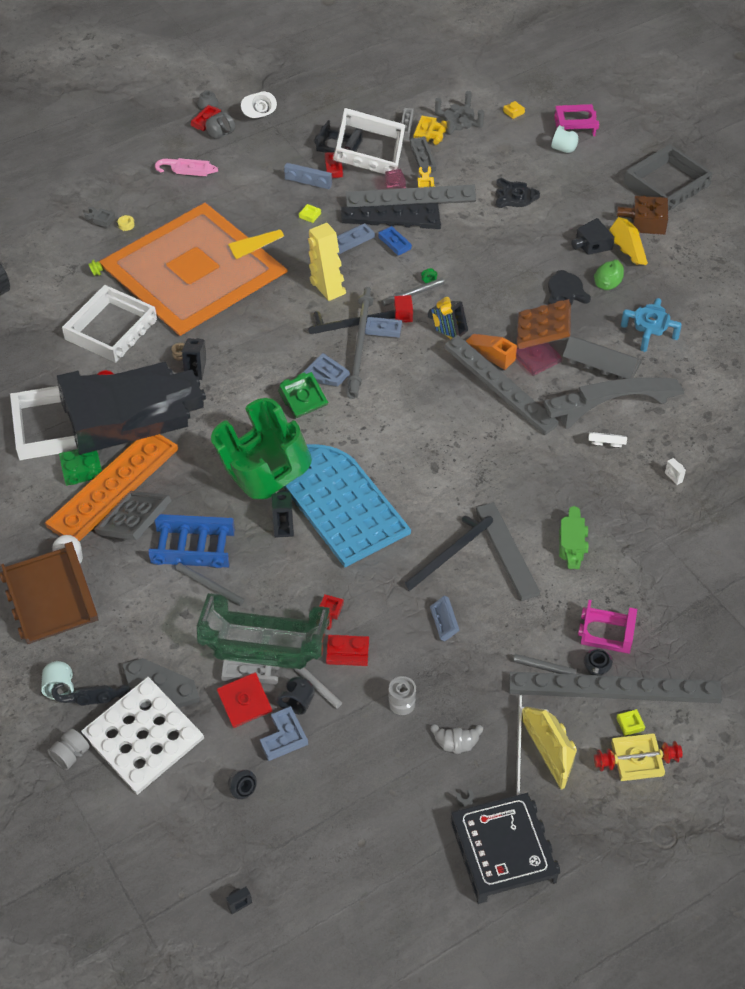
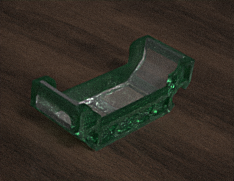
(261, 637)

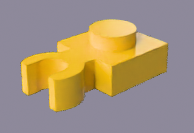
(425, 181)

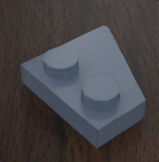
(327, 371)

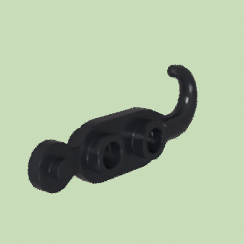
(90, 695)

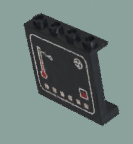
(504, 846)

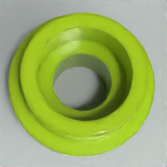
(95, 267)

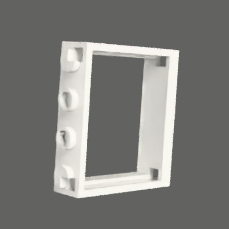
(371, 124)
(93, 307)
(42, 448)

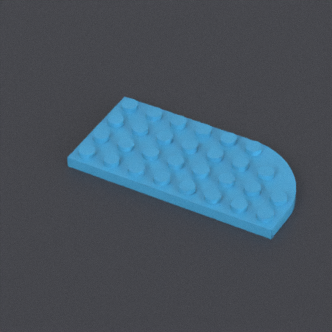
(345, 506)

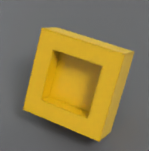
(513, 109)

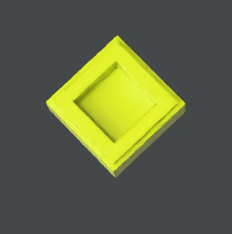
(309, 213)
(630, 722)

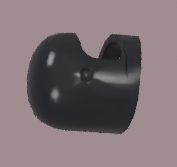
(299, 690)

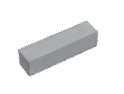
(407, 120)

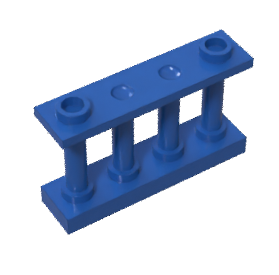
(192, 525)

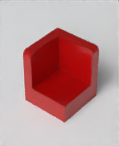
(403, 308)

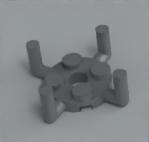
(464, 113)

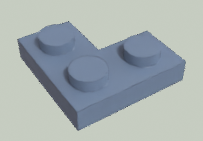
(287, 739)

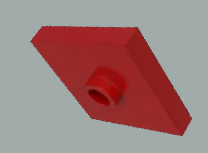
(244, 700)

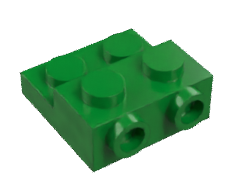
(302, 394)
(78, 467)

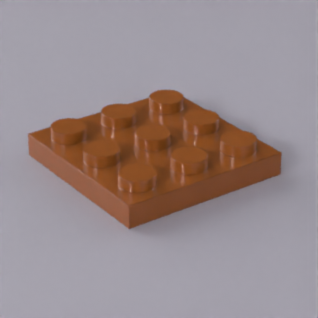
(544, 324)

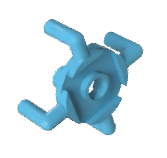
(656, 327)

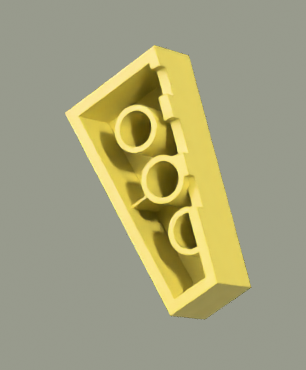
(325, 261)

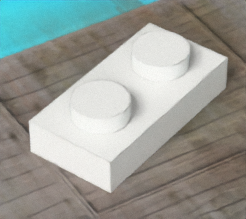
(599, 438)

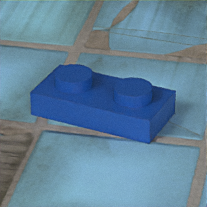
(395, 240)

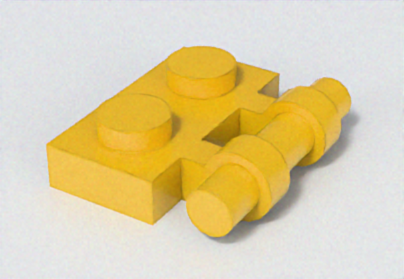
(427, 125)

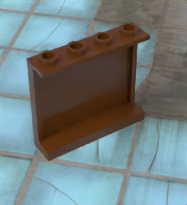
(49, 594)

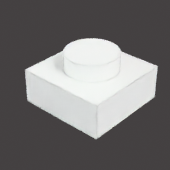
(675, 471)

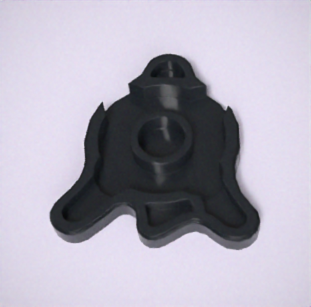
(515, 194)
(567, 286)

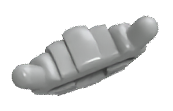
(457, 739)

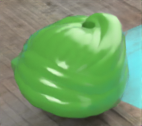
(609, 275)

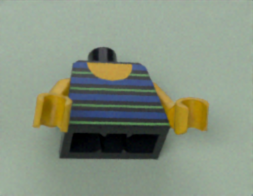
(449, 317)

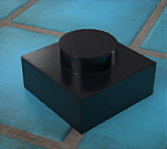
(238, 899)

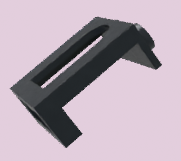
(353, 140)

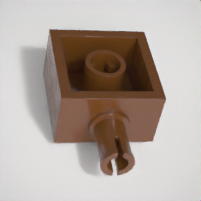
(647, 214)

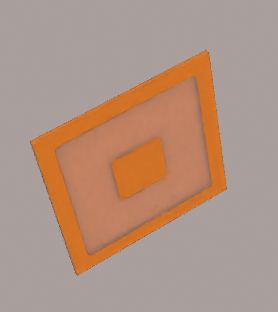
(190, 268)

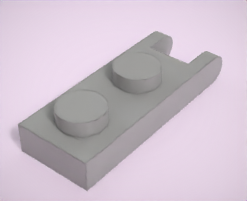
(235, 670)

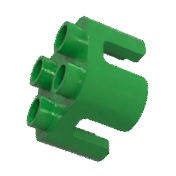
(267, 454)

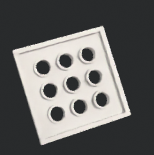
(141, 748)

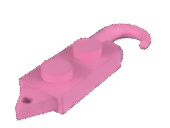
(187, 166)

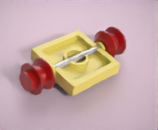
(638, 757)

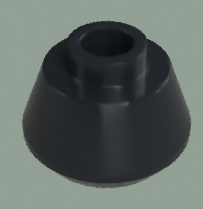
(598, 661)
(242, 784)

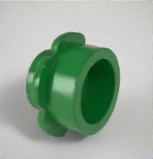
(429, 275)

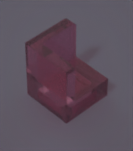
(395, 178)

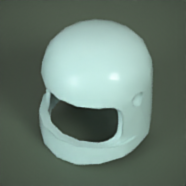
(565, 140)
(56, 673)

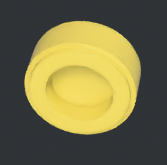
(126, 223)

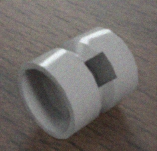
(402, 695)
(65, 752)

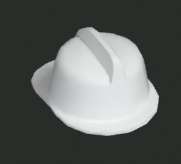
(258, 105)

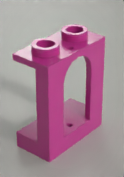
(576, 124)
(597, 615)

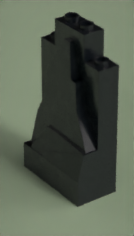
(128, 404)

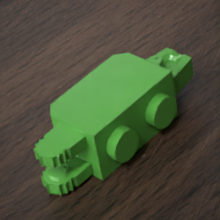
(572, 538)

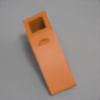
(494, 349)

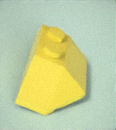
(551, 742)

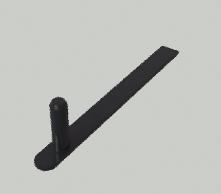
(324, 327)
(478, 527)

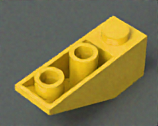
(629, 240)

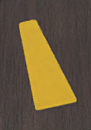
(248, 245)

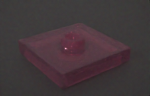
(538, 357)

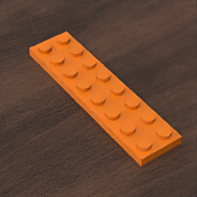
(110, 486)

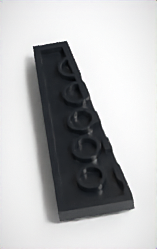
(421, 215)

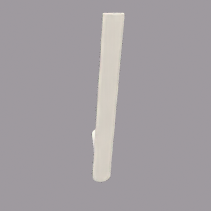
(519, 744)

